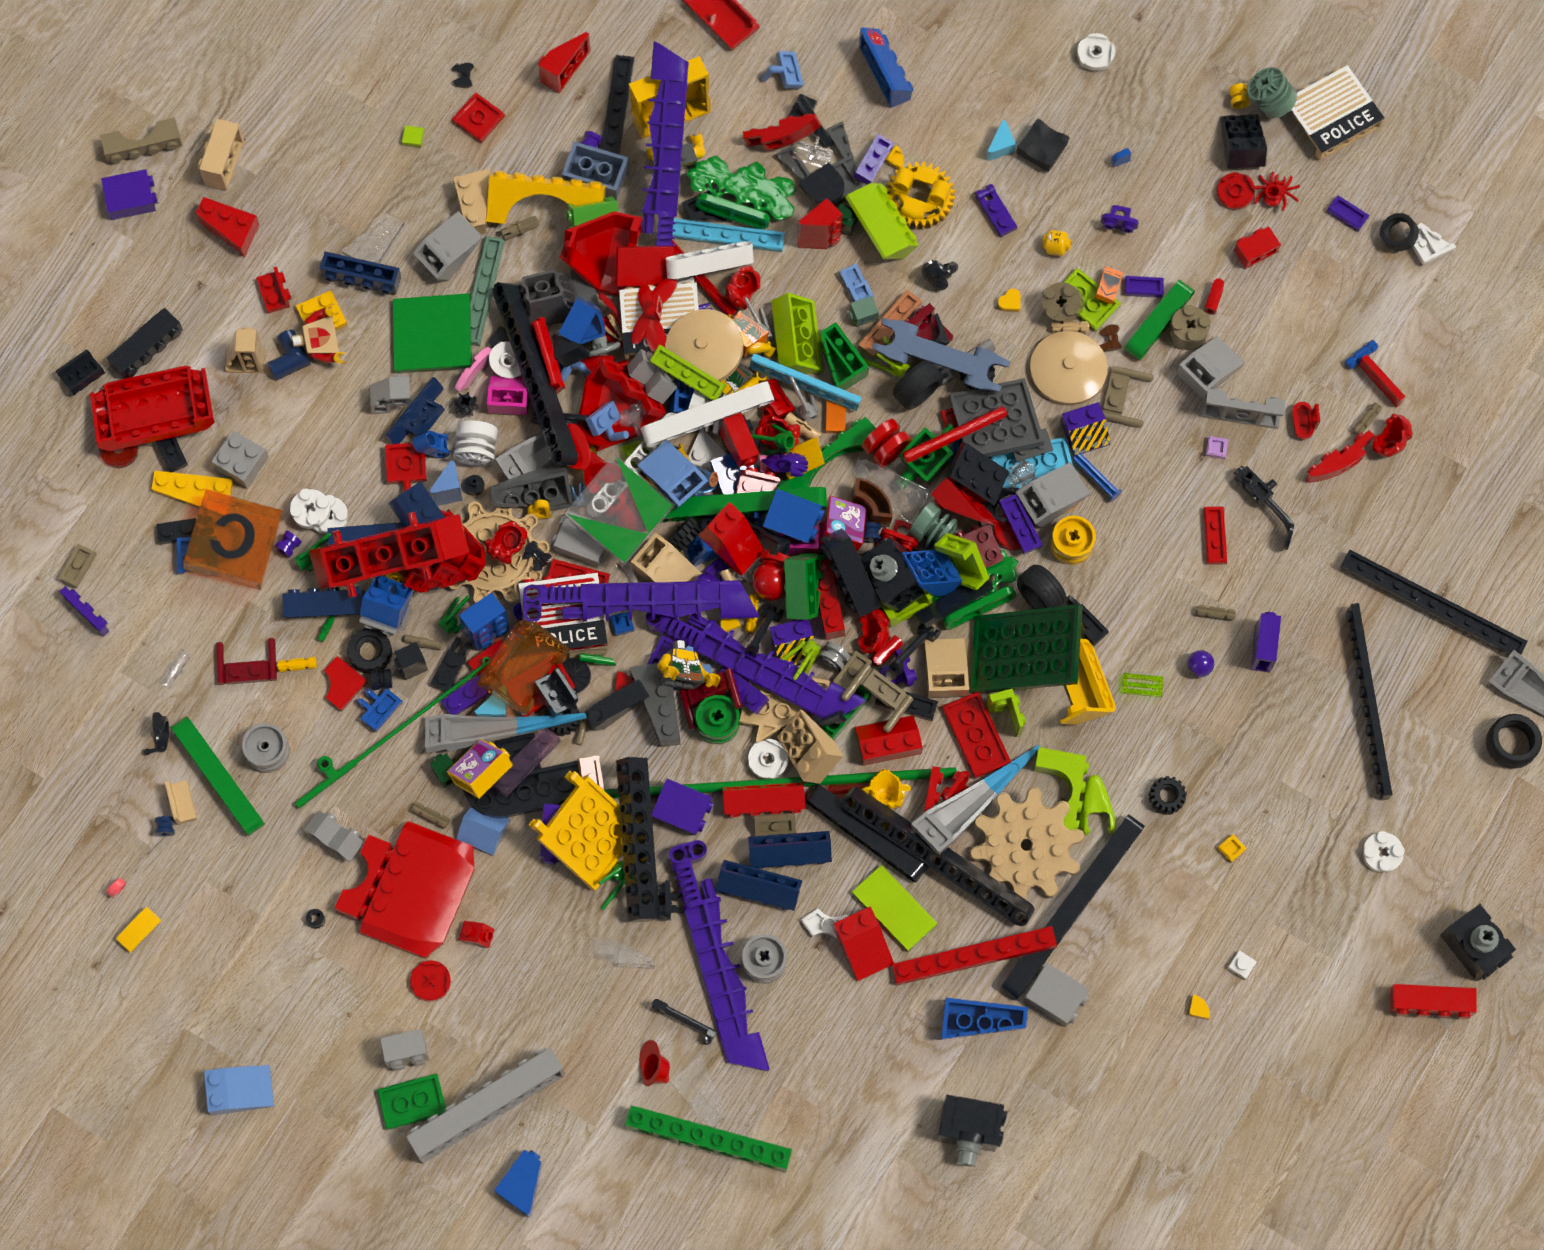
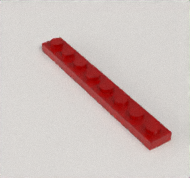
(974, 955)

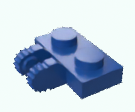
(380, 710)

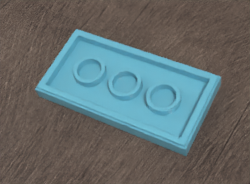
(1043, 463)

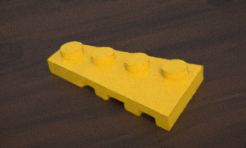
(189, 487)

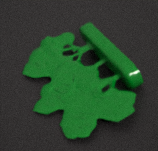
(748, 186)
(993, 600)

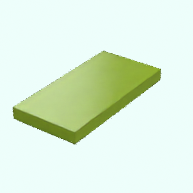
(895, 908)

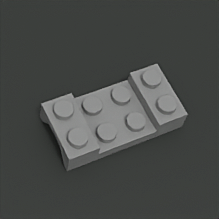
(1234, 410)

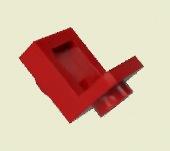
(476, 933)

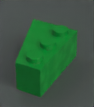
(842, 358)
(801, 585)

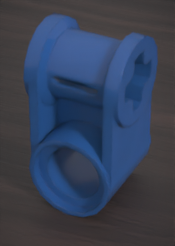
(432, 444)

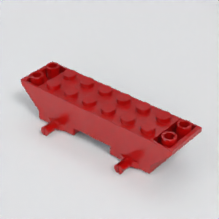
(389, 552)

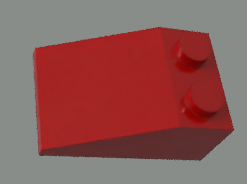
(563, 62)
(956, 499)
(732, 538)
(863, 943)

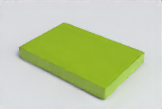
(1094, 310)

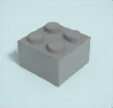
(240, 459)
(405, 1049)

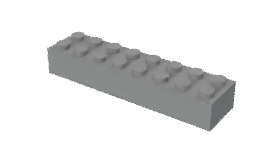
(485, 1105)

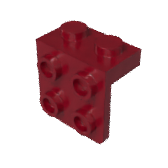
(927, 325)
(985, 542)

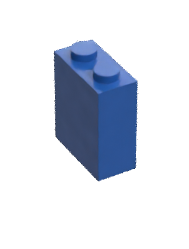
(794, 516)

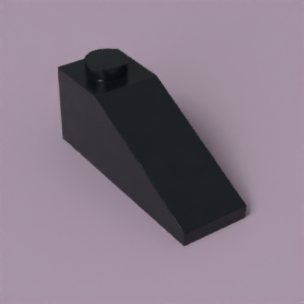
(616, 705)

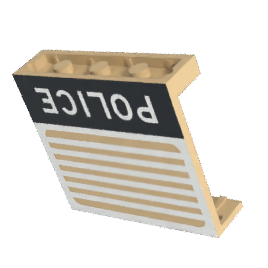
(1336, 112)
(679, 304)

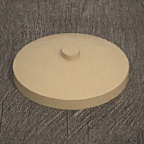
(708, 342)
(1068, 368)

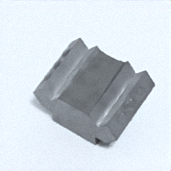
(548, 296)

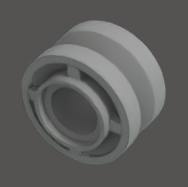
(834, 656)

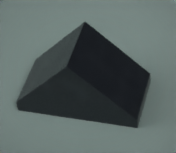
(568, 351)

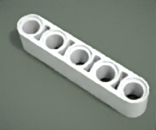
(709, 260)

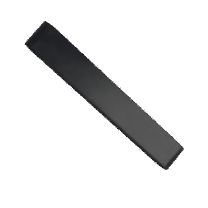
(832, 809)

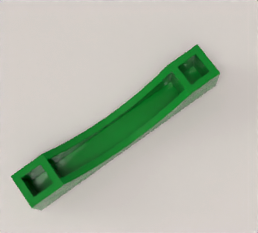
(846, 443)

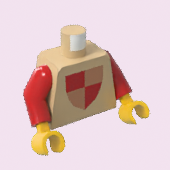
(320, 336)

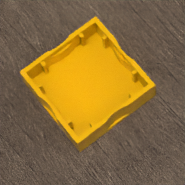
(696, 96)

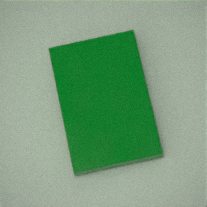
(411, 1101)

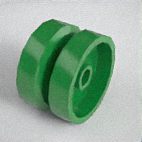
(719, 708)

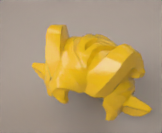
(887, 789)

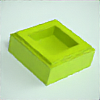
(413, 136)

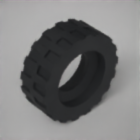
(362, 637)

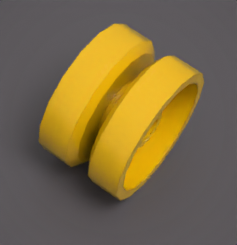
(1062, 542)

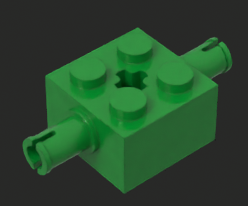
(928, 468)

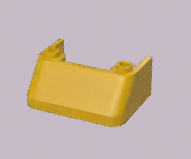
(1092, 694)

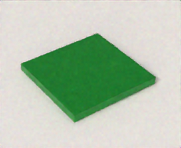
(432, 333)

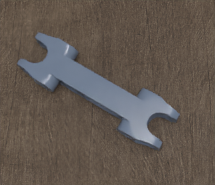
(974, 366)

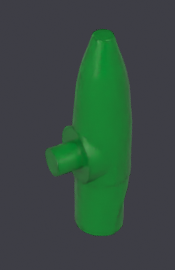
(325, 629)

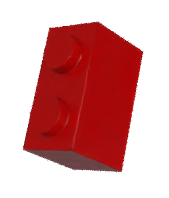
(1257, 247)

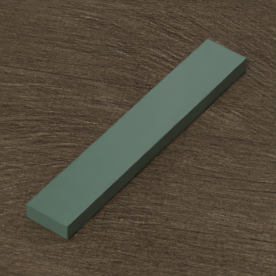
(484, 285)

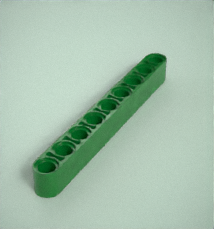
(747, 503)

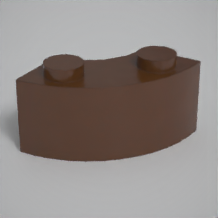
(876, 501)

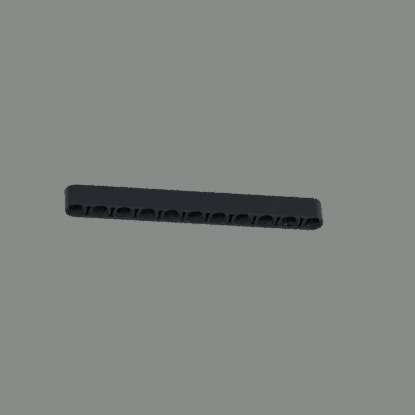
(535, 374)
(944, 864)
(1076, 903)

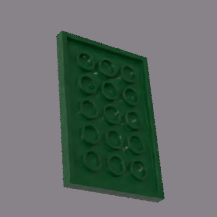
(1026, 649)

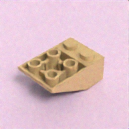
(662, 562)
(946, 668)
(809, 748)

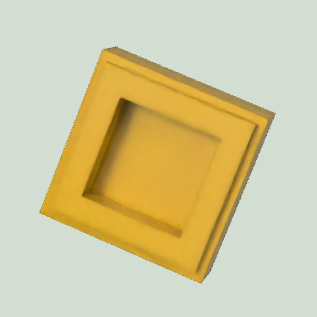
(1232, 848)

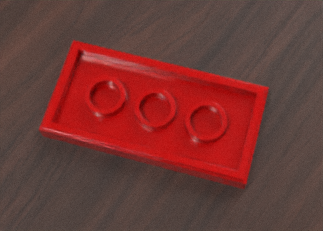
(976, 735)

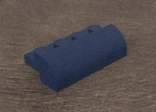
(416, 500)

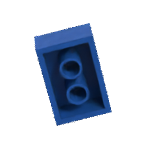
(484, 622)

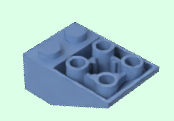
(673, 474)

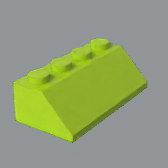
(882, 221)
(797, 333)

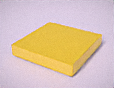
(812, 451)

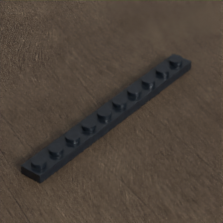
(1432, 603)
(1370, 708)

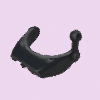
(1004, 492)
(161, 733)

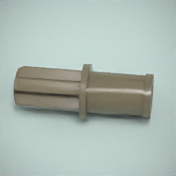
(520, 227)

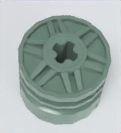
(1272, 92)
(931, 526)

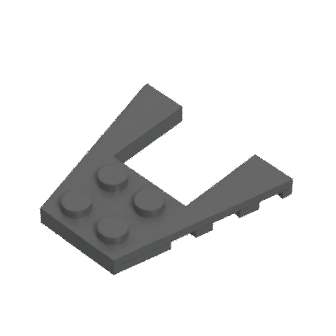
(845, 167)

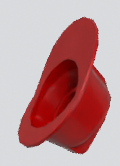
(653, 1065)

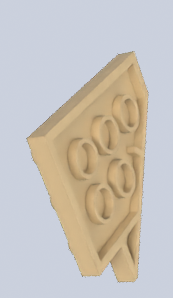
(774, 714)

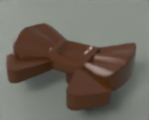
(1111, 332)

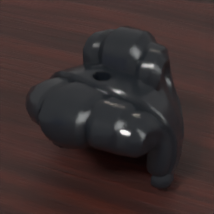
(937, 274)

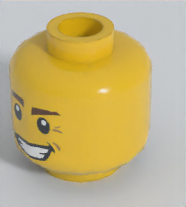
(1056, 242)

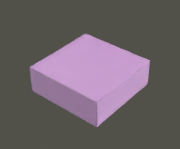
(1217, 447)

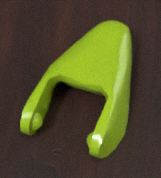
(1096, 801)

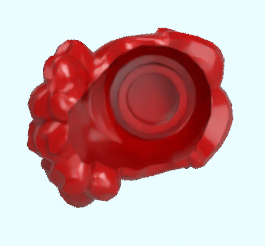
(742, 285)
(766, 430)
(1393, 437)
(506, 542)
(875, 631)

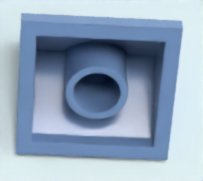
(447, 486)
(482, 831)

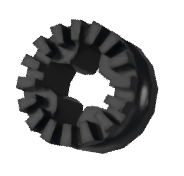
(317, 912)

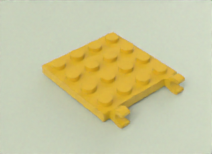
(584, 831)

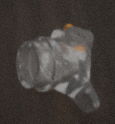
(633, 417)

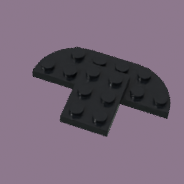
(536, 789)

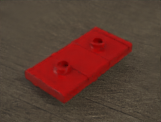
(726, 19)
(545, 344)

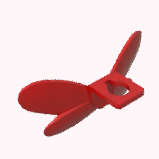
(649, 322)
(587, 459)

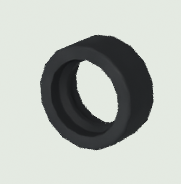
(1409, 241)

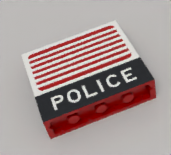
(571, 632)

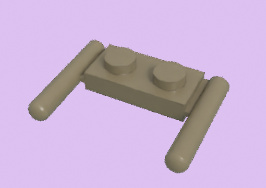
(1117, 393)
(881, 689)

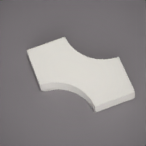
(819, 923)

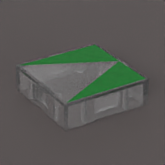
(618, 510)

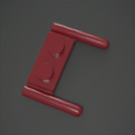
(246, 671)
(694, 697)

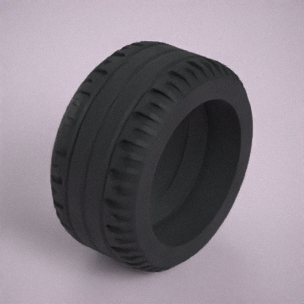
(917, 385)
(1041, 588)
(1525, 725)

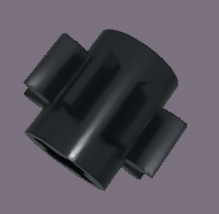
(465, 410)

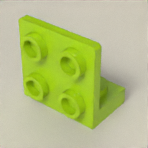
(1007, 699)

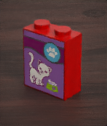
(846, 516)

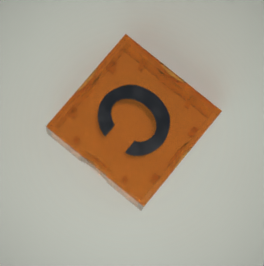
(232, 539)

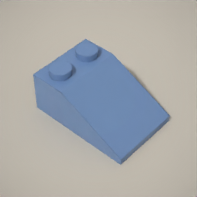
(238, 1089)

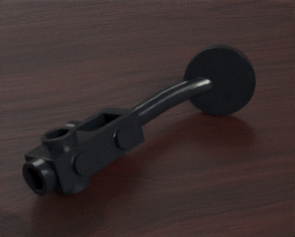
(1262, 494)

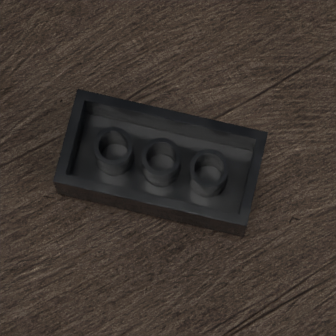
(851, 573)

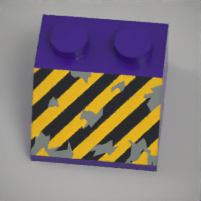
(1085, 429)
(788, 636)

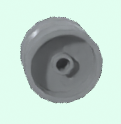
(254, 746)
(764, 946)

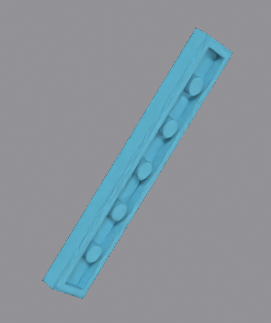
(728, 234)
(805, 382)

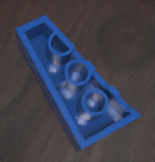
(974, 1018)

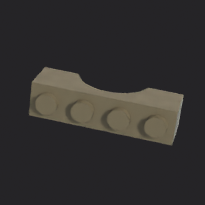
(163, 137)

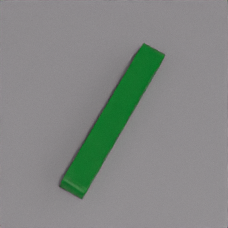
(217, 775)

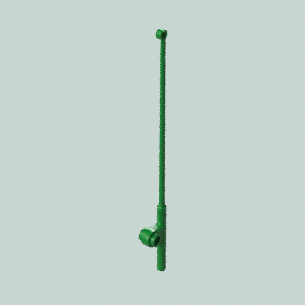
(334, 775)

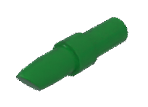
(596, 659)

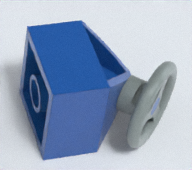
(587, 324)

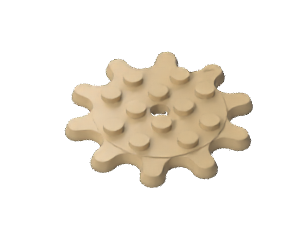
(498, 575)
(1032, 822)

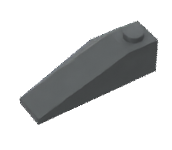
(544, 483)

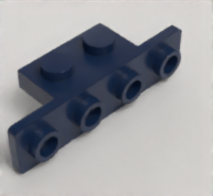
(419, 415)

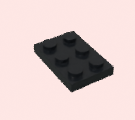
(977, 474)

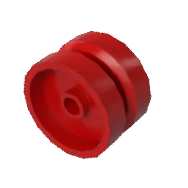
(886, 443)

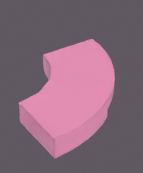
(468, 375)

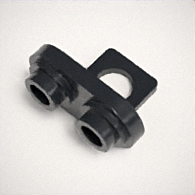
(667, 907)

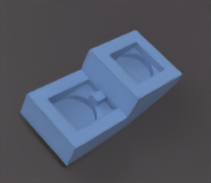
(855, 283)

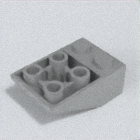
(448, 246)
(1209, 366)
(1053, 494)

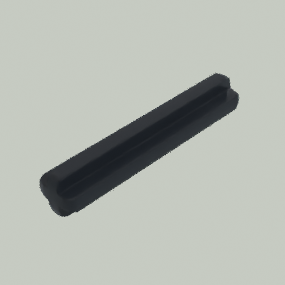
(806, 108)

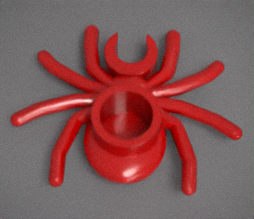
(1275, 191)

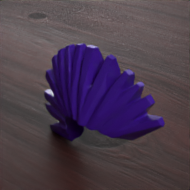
(790, 462)

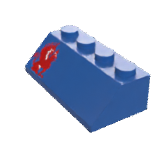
(885, 66)

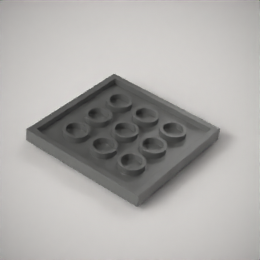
(1011, 434)

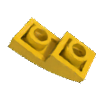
(138, 929)

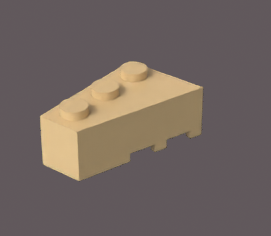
(473, 197)

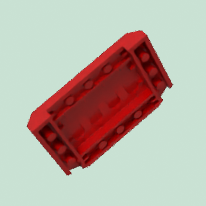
(151, 408)
(419, 891)

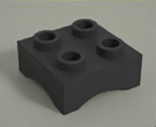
(1042, 145)

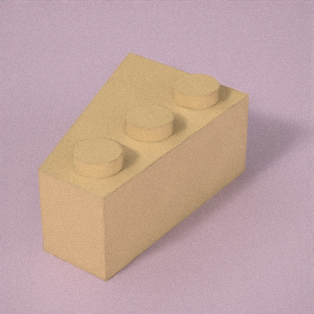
(244, 352)

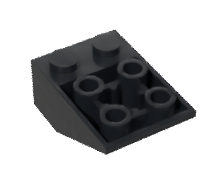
(1243, 141)

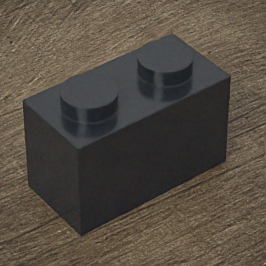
(410, 661)

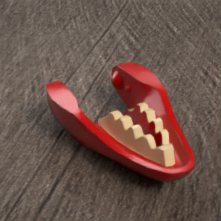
(612, 321)

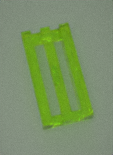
(1125, 684)

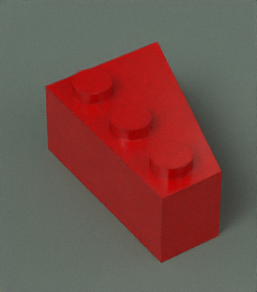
(228, 223)

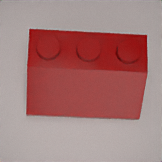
(820, 227)
(879, 746)

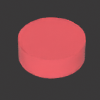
(116, 887)

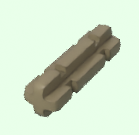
(1367, 418)
(1215, 612)
(430, 815)

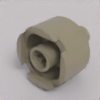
(1054, 295)
(1191, 318)

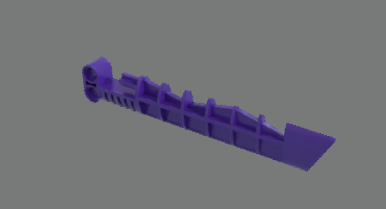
(667, 138)
(659, 598)
(763, 669)
(719, 975)

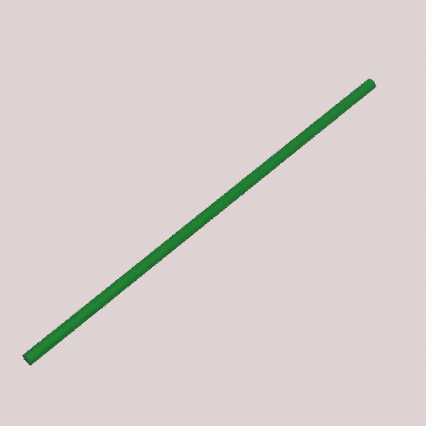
(829, 780)

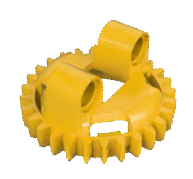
(912, 209)

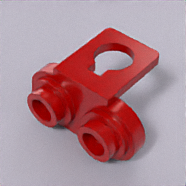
(1305, 419)
(909, 542)
(960, 780)

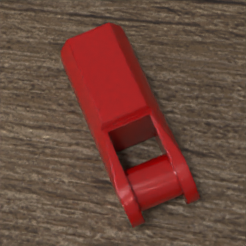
(1214, 296)
(880, 657)

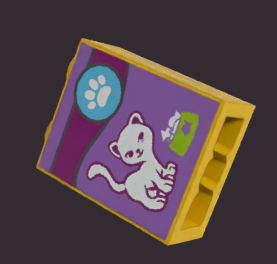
(480, 768)

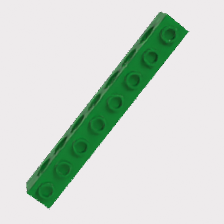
(708, 1138)

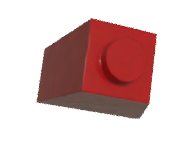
(739, 440)

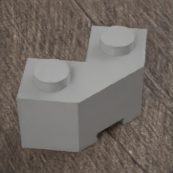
(657, 382)
(389, 392)
(328, 832)

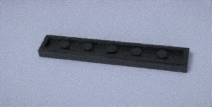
(617, 104)

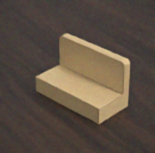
(181, 802)

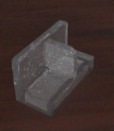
(812, 153)

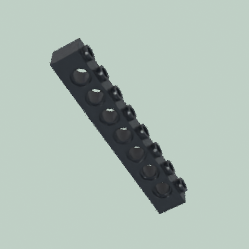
(637, 839)

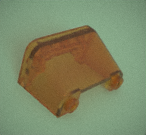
(520, 662)

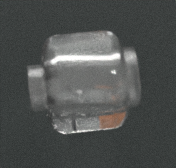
(1021, 474)

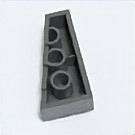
(660, 705)

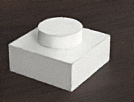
(1242, 965)

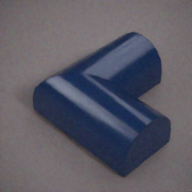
(292, 360)

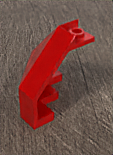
(593, 247)
(611, 384)
(452, 570)

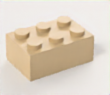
(221, 154)

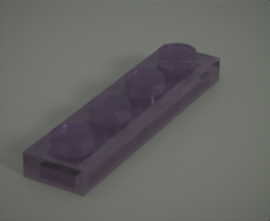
(527, 760)

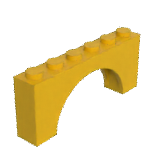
(508, 189)

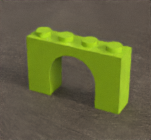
(1071, 769)

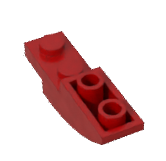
(788, 132)
(1340, 462)

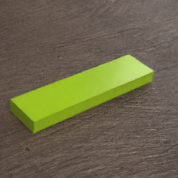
(687, 373)

